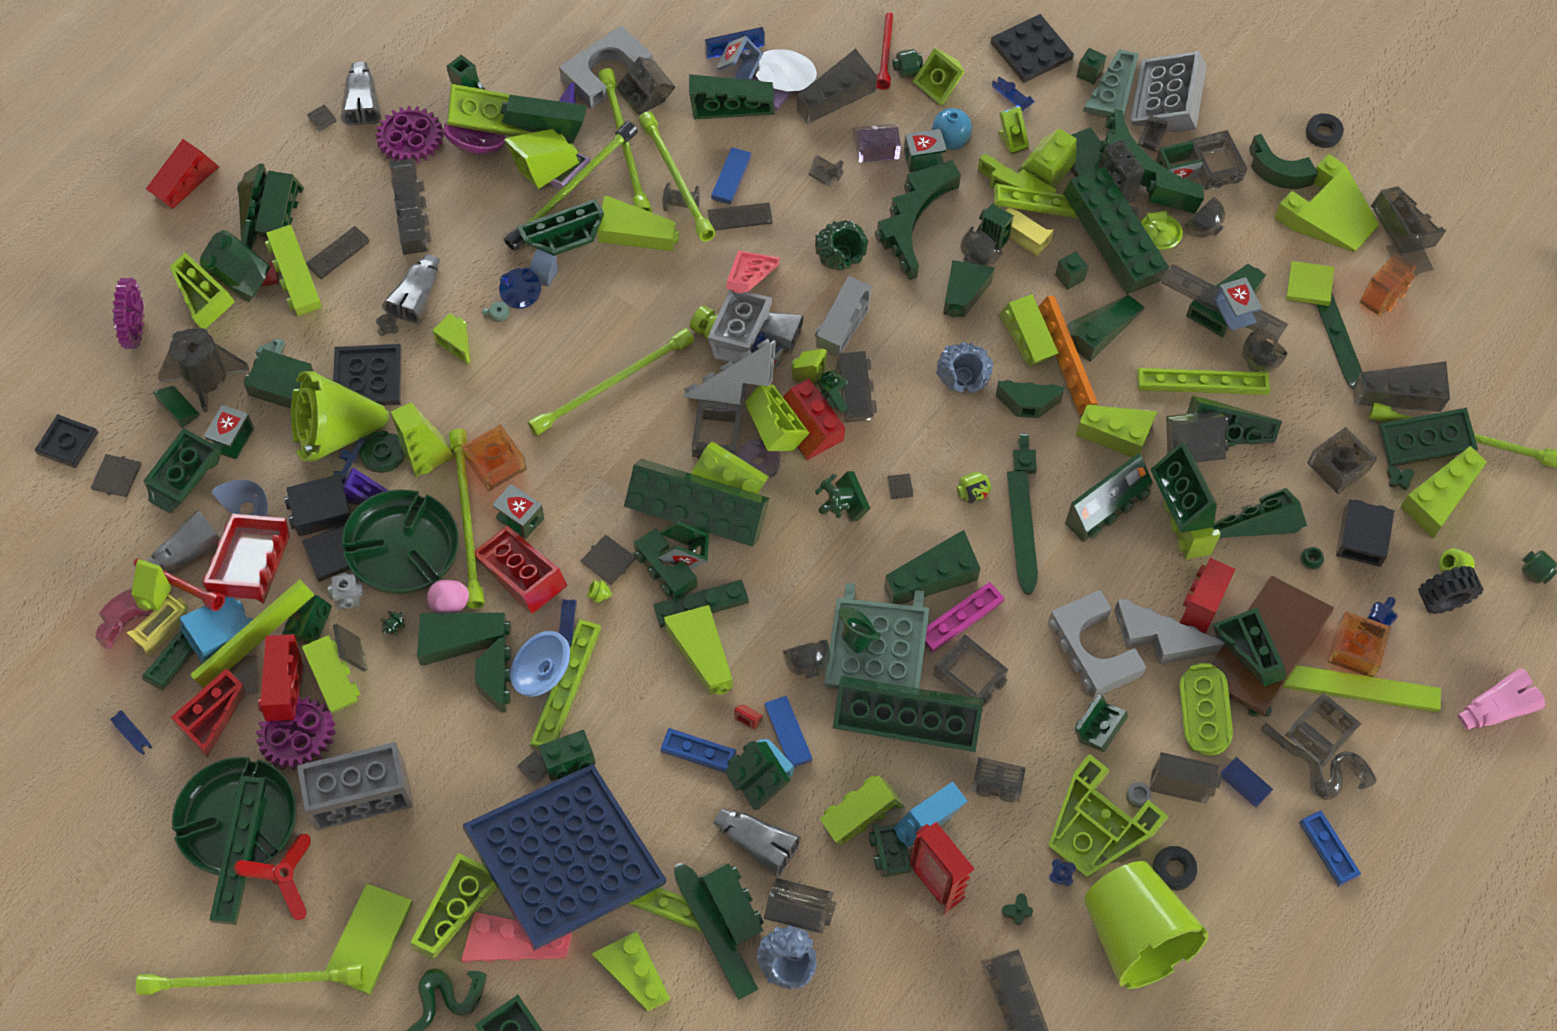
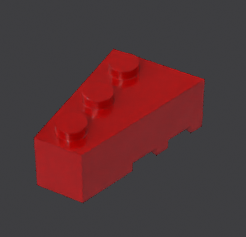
(181, 174)
(1206, 594)
(280, 678)
(210, 711)

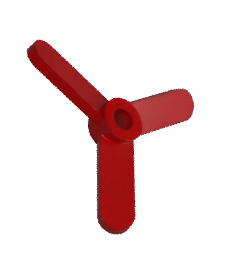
(272, 872)

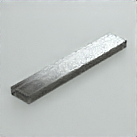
(1206, 293)

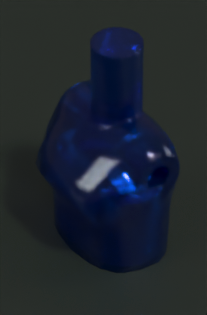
(1383, 612)

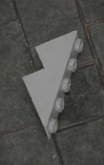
(730, 384)
(1170, 638)

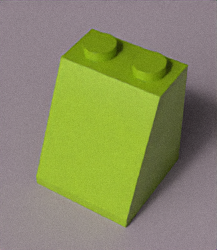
(542, 155)
(1052, 157)

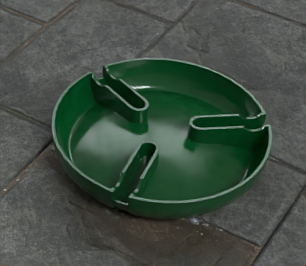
(400, 541)
(207, 805)

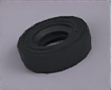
(1328, 120)
(1182, 855)

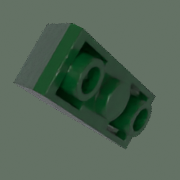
(1028, 398)
(493, 674)

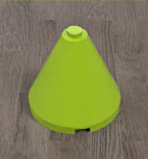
(330, 416)

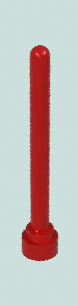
(883, 76)
(212, 599)

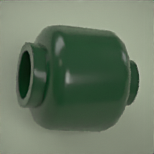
(908, 62)
(1539, 566)

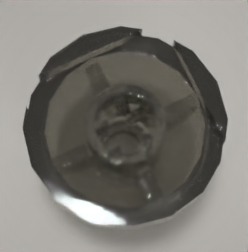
(1207, 219)
(979, 248)
(1262, 354)
(808, 658)

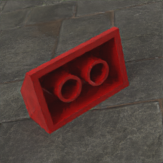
(818, 418)

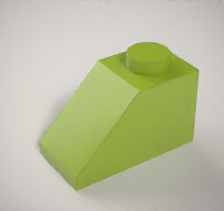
(453, 336)
(809, 365)
(149, 586)

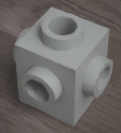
(346, 591)

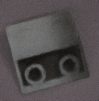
(645, 85)

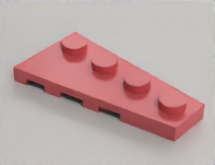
(750, 270)
(503, 939)

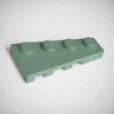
(1114, 86)

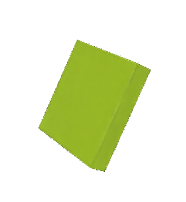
(1310, 283)

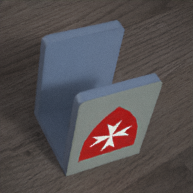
(750, 60)
(1236, 303)

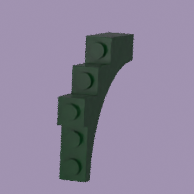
(1160, 183)
(921, 190)

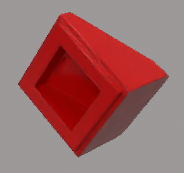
(747, 716)

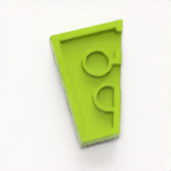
(633, 969)

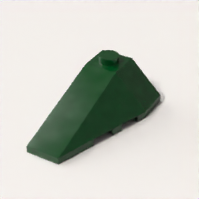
(250, 191)
(1098, 328)
(1243, 425)
(1274, 515)

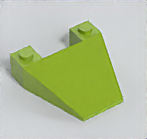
(1335, 214)
(1095, 826)

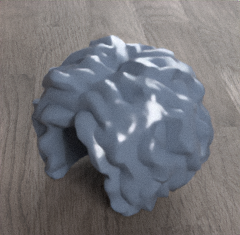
(964, 367)
(787, 957)

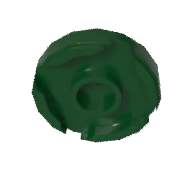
(381, 452)

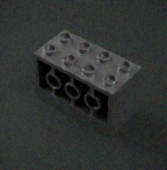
(354, 786)

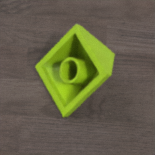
(939, 75)

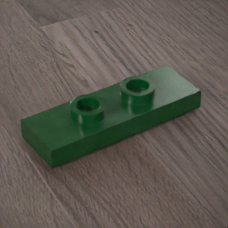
(169, 662)

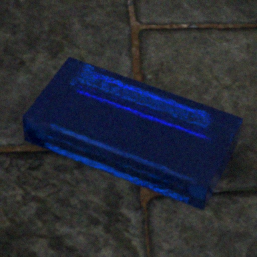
(1246, 782)

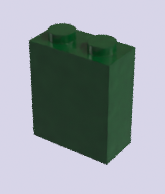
(275, 377)

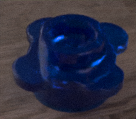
(1057, 877)

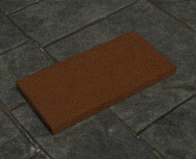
(1293, 624)

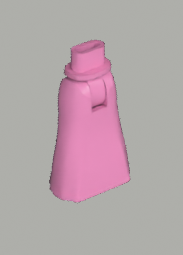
(1503, 701)

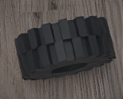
(1450, 589)

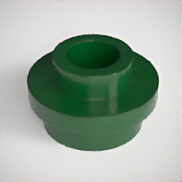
(1313, 552)

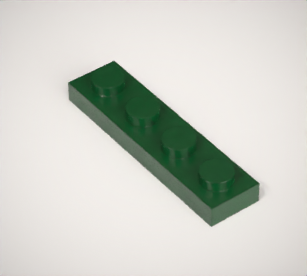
(718, 599)

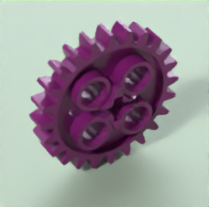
(409, 134)
(128, 313)
(297, 733)

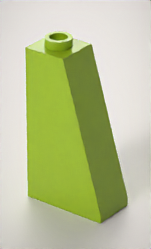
(635, 227)
(700, 644)

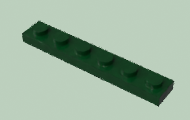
(238, 847)

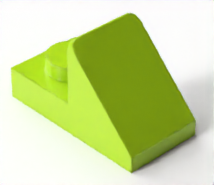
(1013, 130)

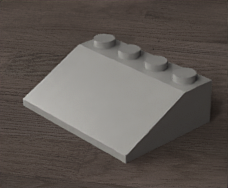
(1170, 90)

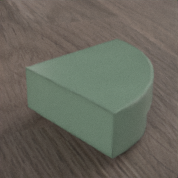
(275, 346)

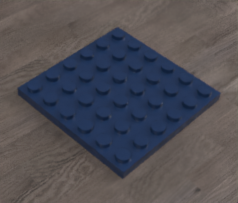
(563, 856)

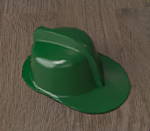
(857, 629)

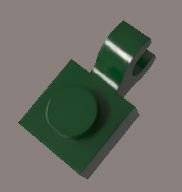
(1024, 458)

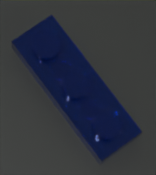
(716, 46)

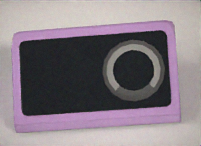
(565, 177)

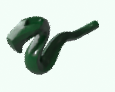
(438, 978)

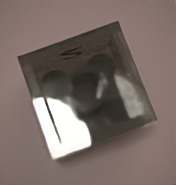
(1341, 460)

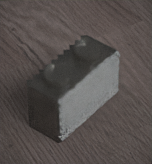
(998, 779)

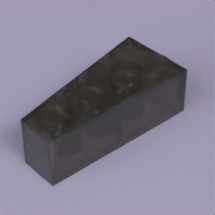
(837, 87)
(410, 206)
(1406, 387)
(1014, 992)

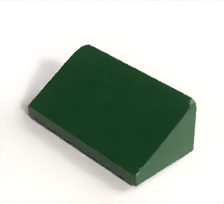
(176, 405)

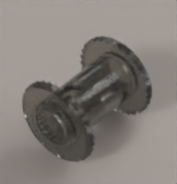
(673, 197)

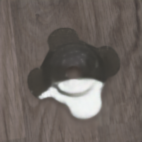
(387, 319)

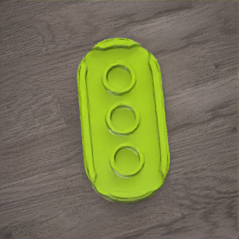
(1206, 709)

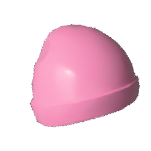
(447, 596)

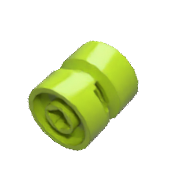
(703, 321)

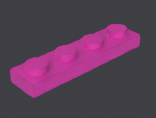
(962, 616)

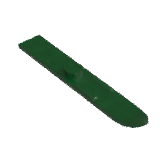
(1340, 341)
(1022, 530)
(714, 931)

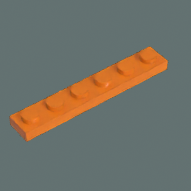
(1067, 355)

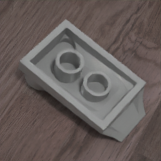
(738, 324)

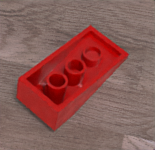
(521, 569)

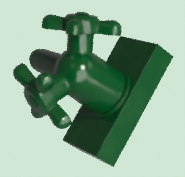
(846, 496)

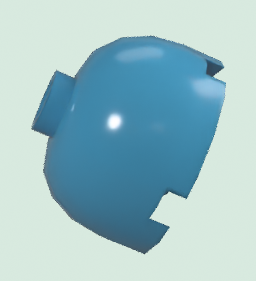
(955, 127)

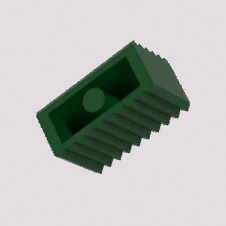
(996, 224)

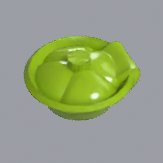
(1162, 229)

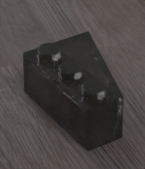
(1405, 222)
(857, 392)

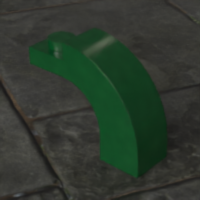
(463, 73)
(1280, 172)

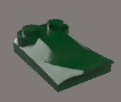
(234, 264)
(180, 470)

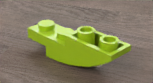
(1006, 176)

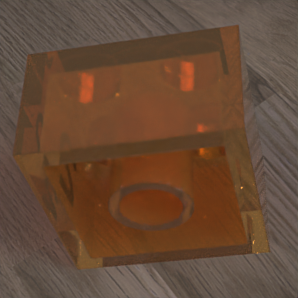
(1388, 285)
(494, 457)
(1359, 644)

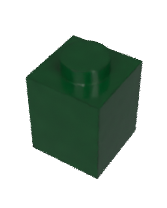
(1091, 66)
(1071, 270)

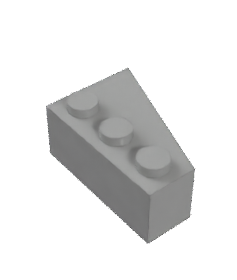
(844, 316)

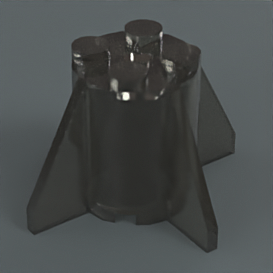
(198, 363)

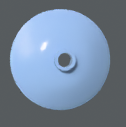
(540, 663)

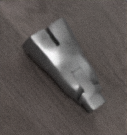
(360, 99)
(411, 294)
(783, 329)
(186, 544)
(762, 841)

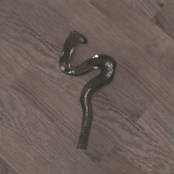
(1334, 786)

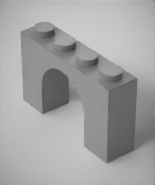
(616, 46)
(1097, 674)

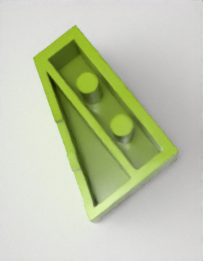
(200, 291)
(1028, 330)
(775, 419)
(1116, 427)
(728, 469)
(1194, 543)
(860, 809)

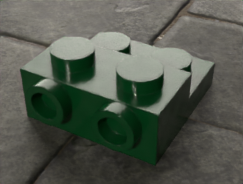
(757, 773)

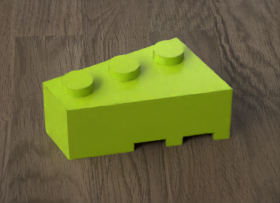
(331, 674)

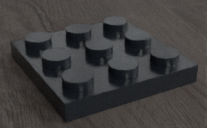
(1032, 48)
(370, 371)

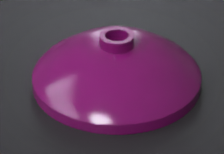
(473, 140)

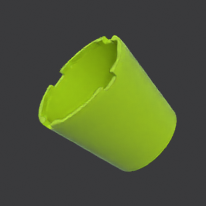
(1142, 924)

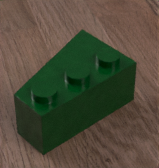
(277, 202)

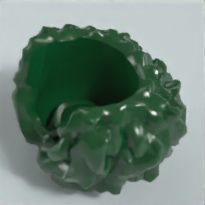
(841, 245)

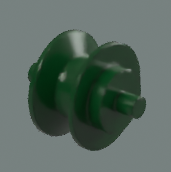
(392, 623)

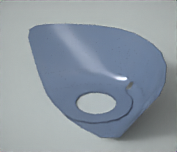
(237, 492)

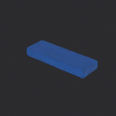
(731, 175)
(788, 731)
(697, 750)
(1330, 848)

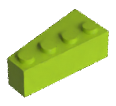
(293, 269)
(419, 440)
(1439, 495)
(459, 896)

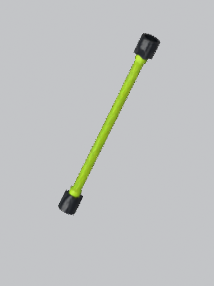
(624, 134)

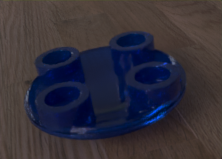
(520, 288)

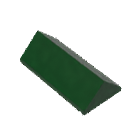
(1185, 490)

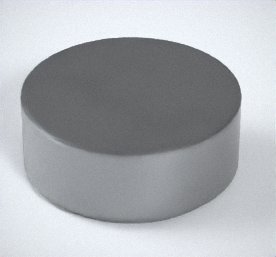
(1138, 794)

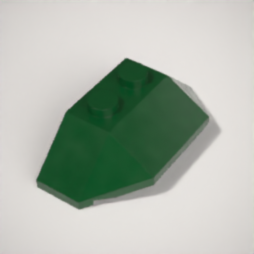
(564, 229)

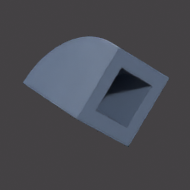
(544, 266)

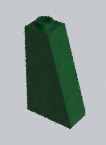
(543, 114)
(1213, 320)
(458, 634)

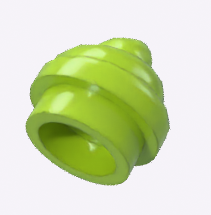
(598, 591)

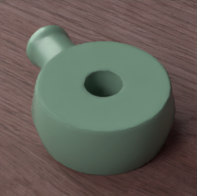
(498, 311)

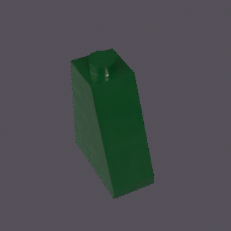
(966, 286)

